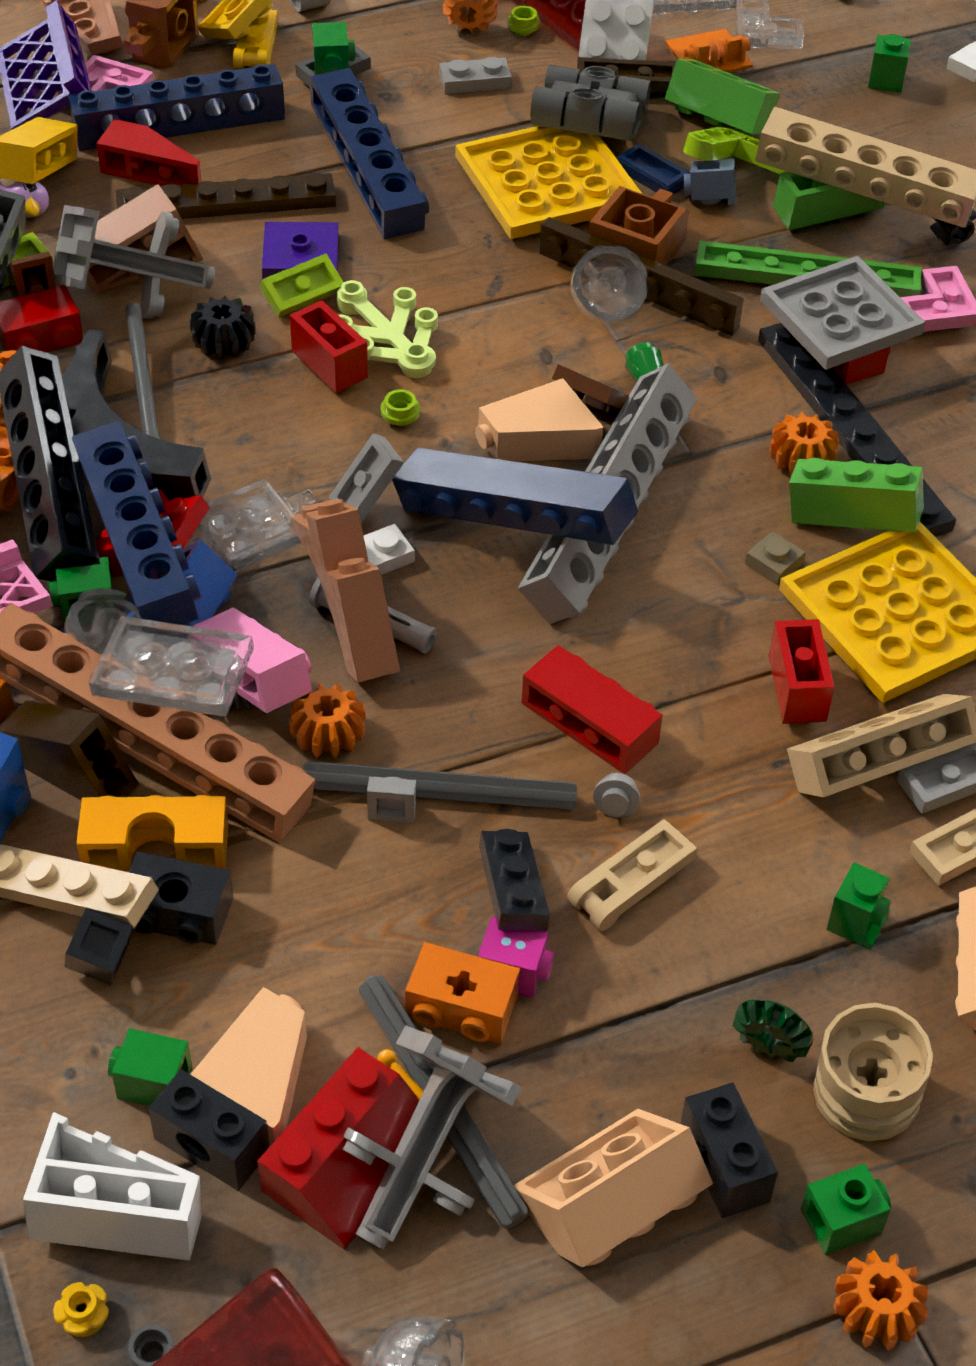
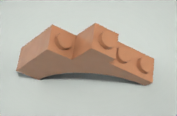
(351, 586)

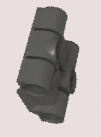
(591, 102)

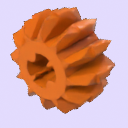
(470, 13)
(802, 439)
(327, 720)
(881, 1300)

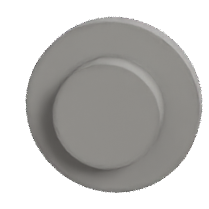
(617, 795)

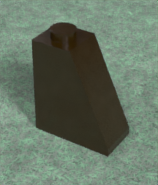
(70, 750)

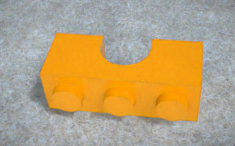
(117, 826)

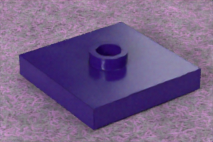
(297, 242)

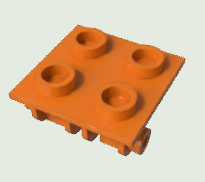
(714, 49)

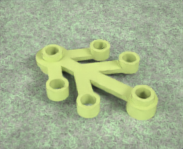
(414, 358)

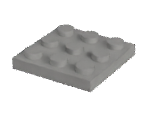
(842, 312)

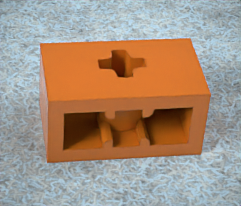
(462, 993)

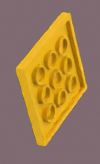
(542, 176)
(891, 609)

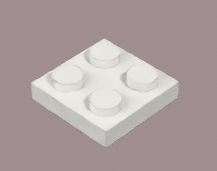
(616, 29)

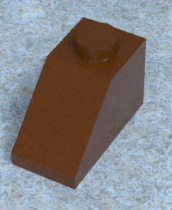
(31, 274)

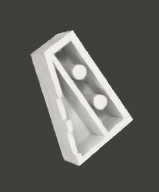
(110, 1198)

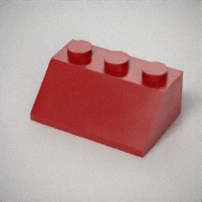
(307, 1162)

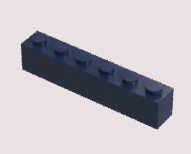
(516, 495)

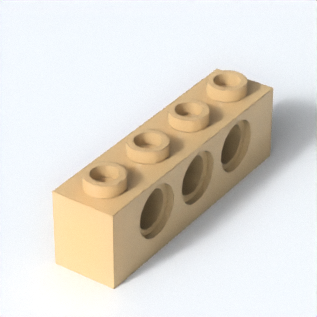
(883, 745)

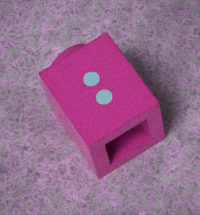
(522, 950)

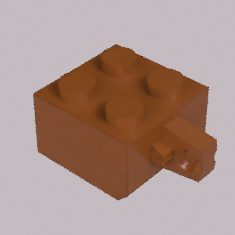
(160, 30)
(642, 223)

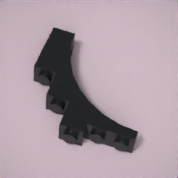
(173, 467)

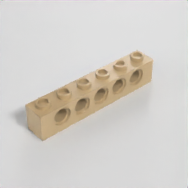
(868, 166)

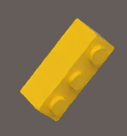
(37, 149)

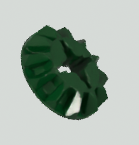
(785, 1032)

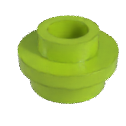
(523, 20)
(400, 408)

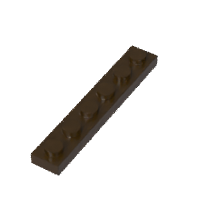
(244, 195)
(664, 284)

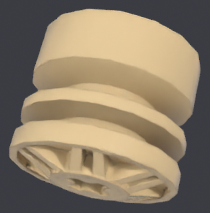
(876, 1047)

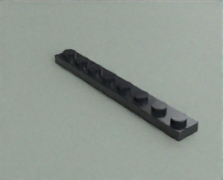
(835, 402)

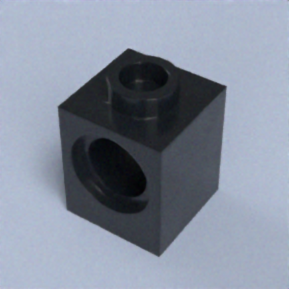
(98, 946)

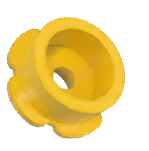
(86, 1322)

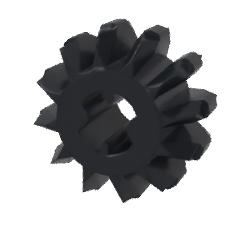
(222, 326)

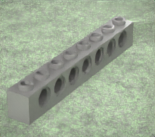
(632, 449)

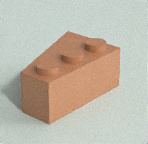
(134, 228)

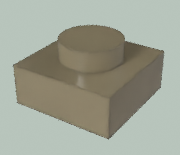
(775, 557)

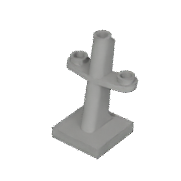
(78, 248)
(408, 1167)

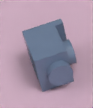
(711, 181)

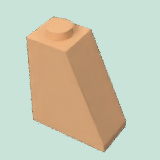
(539, 426)
(260, 1059)

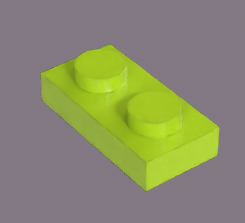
(301, 285)

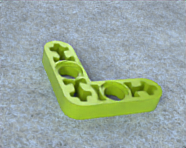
(723, 143)

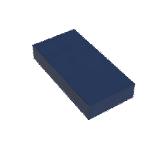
(652, 169)

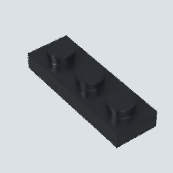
(514, 881)

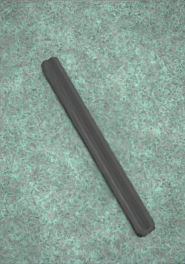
(449, 785)
(464, 1133)

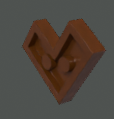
(592, 391)

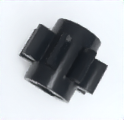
(952, 233)

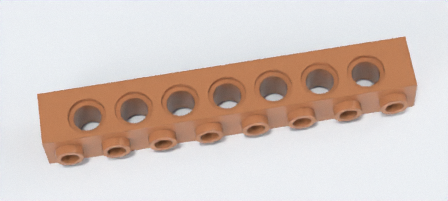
(175, 742)

